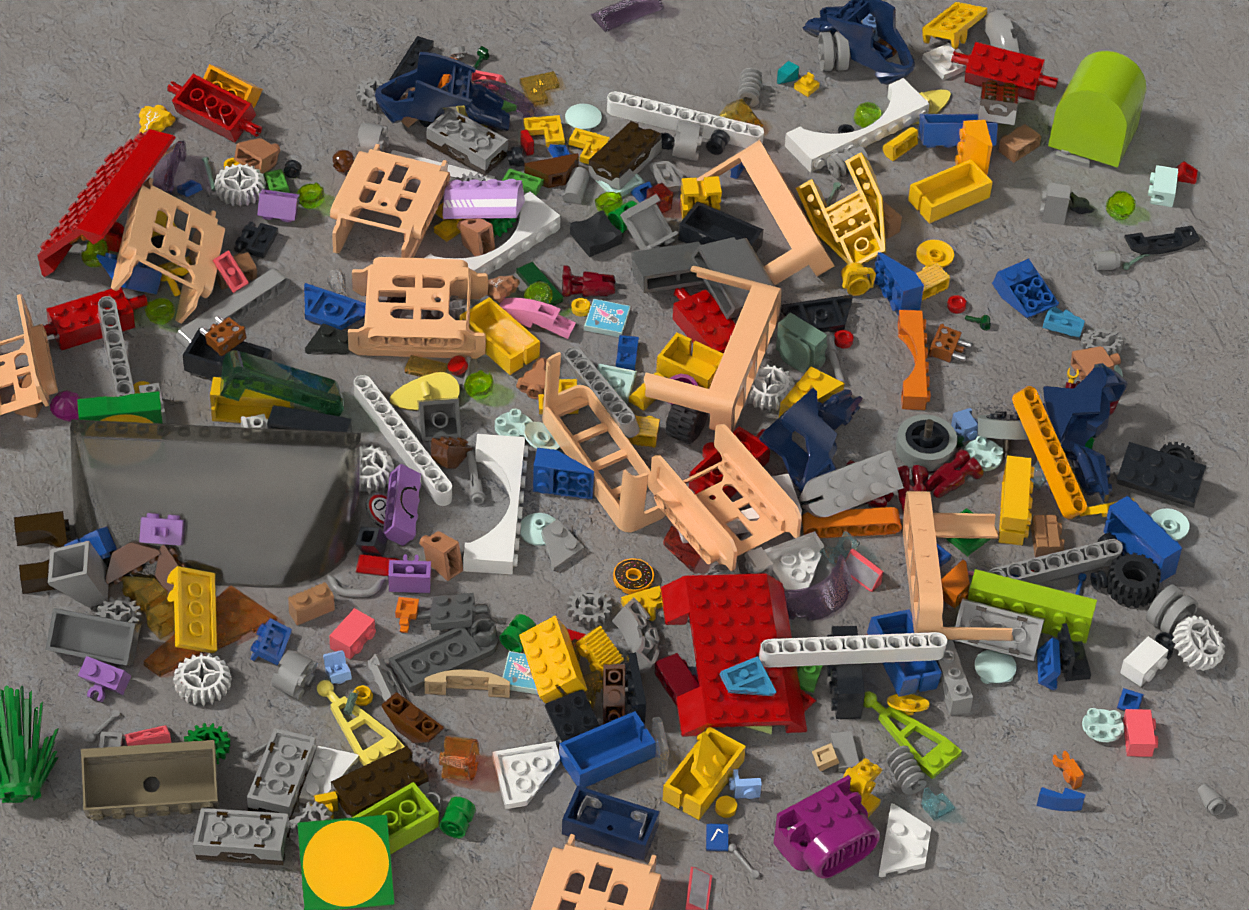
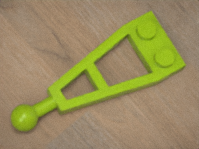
(934, 761)

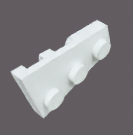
(326, 766)

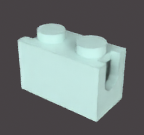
(1164, 186)

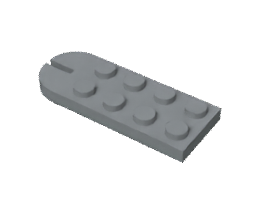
(852, 485)

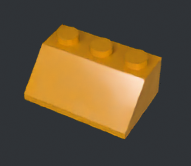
(233, 84)
(974, 144)

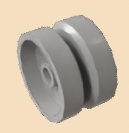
(833, 51)
(1170, 609)

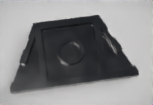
(823, 314)

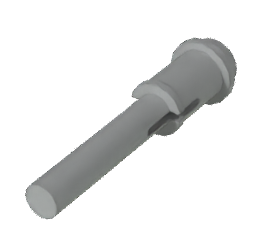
(832, 352)
(477, 495)

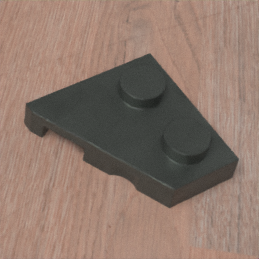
(328, 340)

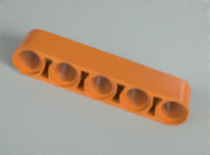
(854, 521)

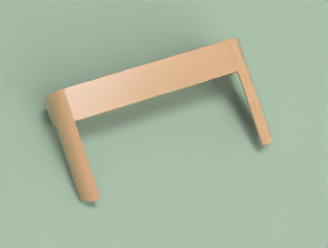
(786, 211)
(739, 362)
(628, 511)
(922, 562)

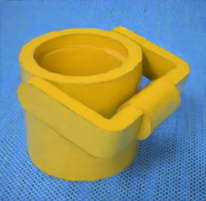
(856, 279)

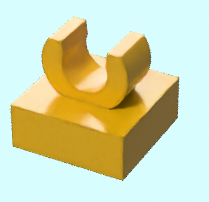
(806, 84)
(329, 800)

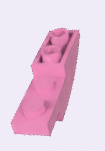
(540, 313)

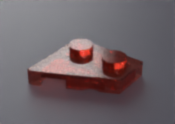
(682, 551)

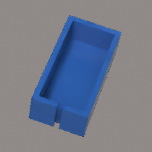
(945, 128)
(1143, 536)
(908, 675)
(607, 750)

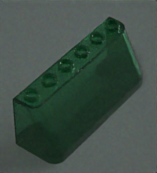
(280, 381)

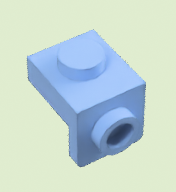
(336, 667)
(744, 788)

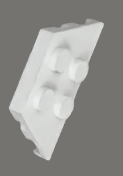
(904, 842)

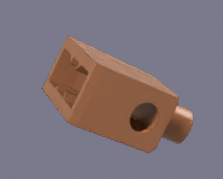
(257, 154)
(477, 235)
(1086, 358)
(443, 554)

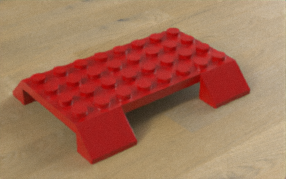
(105, 196)
(728, 624)

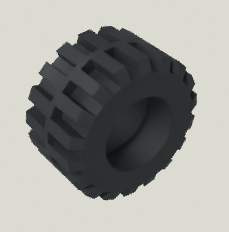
(685, 423)
(1137, 568)

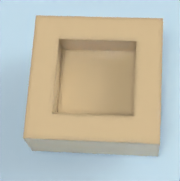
(825, 757)

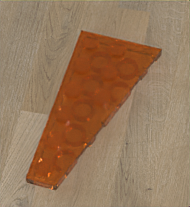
(234, 618)

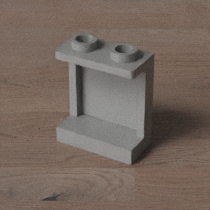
(648, 224)

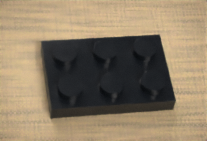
(635, 694)

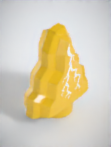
(155, 118)

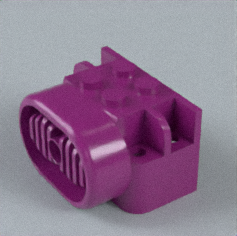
(827, 831)

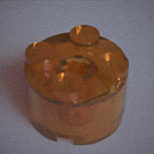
(459, 758)

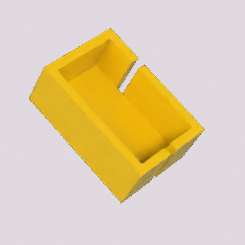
(677, 360)

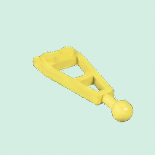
(387, 745)

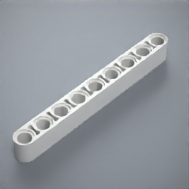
(668, 115)
(402, 440)
(852, 649)

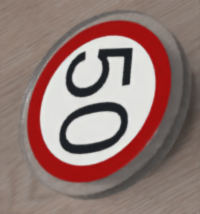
(376, 508)

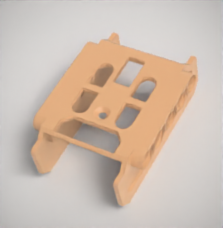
(362, 180)
(203, 249)
(420, 282)
(40, 365)
(705, 520)
(562, 863)

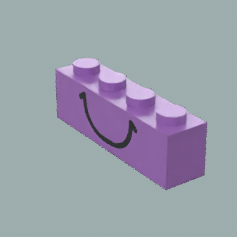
(402, 505)

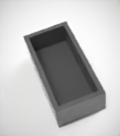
(93, 637)

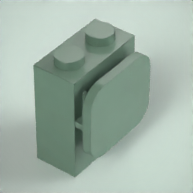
(800, 343)

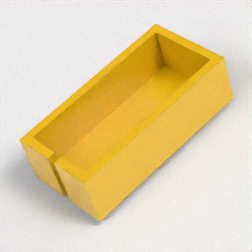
(950, 191)
(506, 338)
(249, 405)
(1016, 500)
(552, 660)
(686, 791)

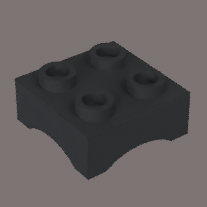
(595, 234)

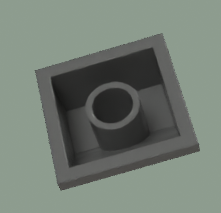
(439, 418)

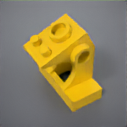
(862, 780)

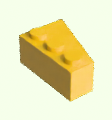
(813, 378)

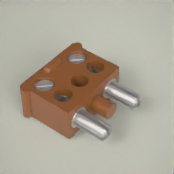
(224, 335)
(946, 343)

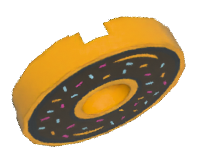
(633, 567)

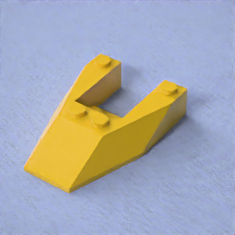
(854, 224)

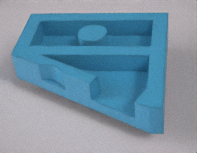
(1063, 322)
(748, 678)

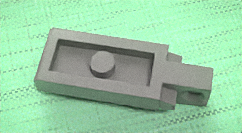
(384, 677)

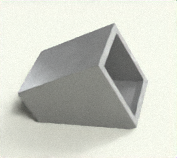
(79, 573)

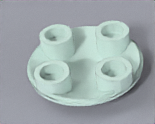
(583, 116)
(511, 423)
(985, 452)
(995, 667)
(1103, 725)

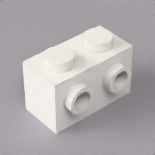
(1144, 661)

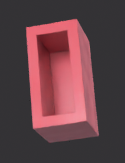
(352, 633)
(1139, 733)

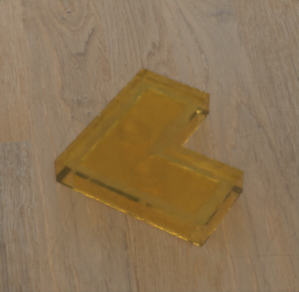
(536, 85)
(422, 366)

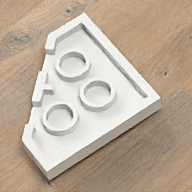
(796, 561)
(524, 771)

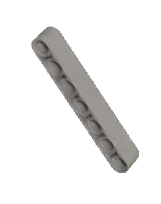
(238, 304)
(115, 350)
(589, 376)
(1063, 563)

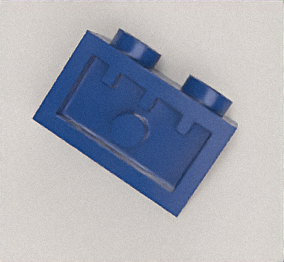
(271, 641)
(1049, 664)

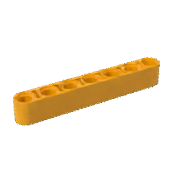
(1049, 452)

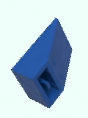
(142, 277)
(898, 284)
(1024, 289)
(561, 475)

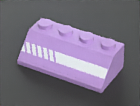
(483, 199)

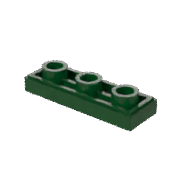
(531, 273)

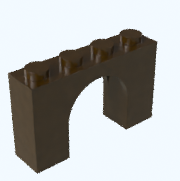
(34, 529)

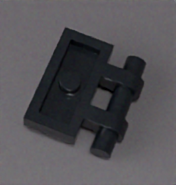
(261, 240)

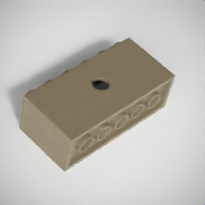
(116, 778)

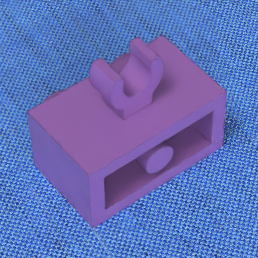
(278, 205)
(162, 530)
(409, 575)
(104, 677)

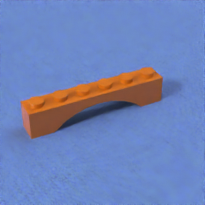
(911, 332)

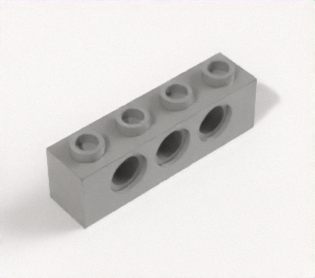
(954, 682)

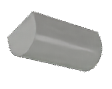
(576, 185)

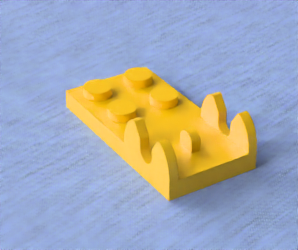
(954, 23)
(194, 609)

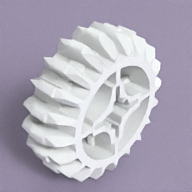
(229, 187)
(770, 387)
(374, 476)
(1198, 643)
(215, 681)

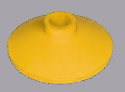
(935, 252)
(908, 704)

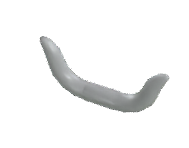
(355, 592)

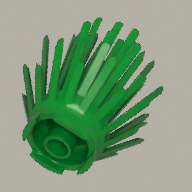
(22, 765)

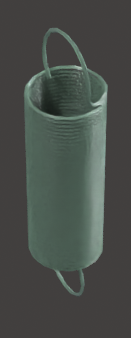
(350, 703)

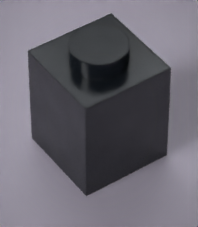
(371, 541)

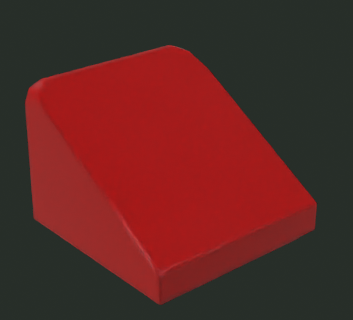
(1186, 173)

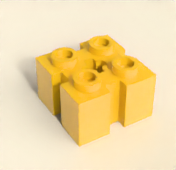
(705, 191)

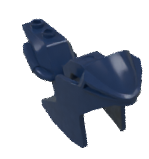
(860, 37)
(429, 101)
(1085, 414)
(817, 425)

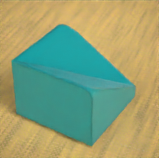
(787, 73)

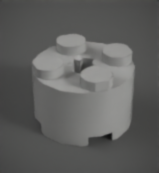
(370, 135)
(687, 140)
(294, 674)

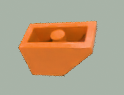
(956, 584)

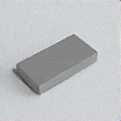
(845, 750)

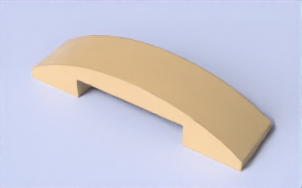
(467, 679)

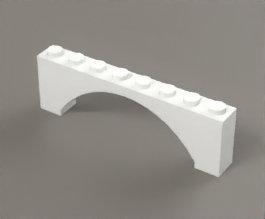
(814, 147)
(535, 224)
(497, 548)

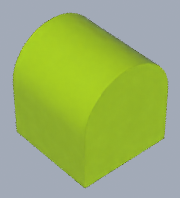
(1100, 108)

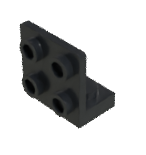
(1072, 657)
(571, 716)

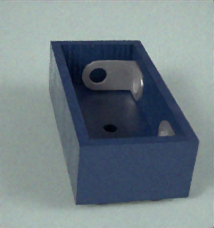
(594, 812)

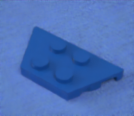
(331, 308)

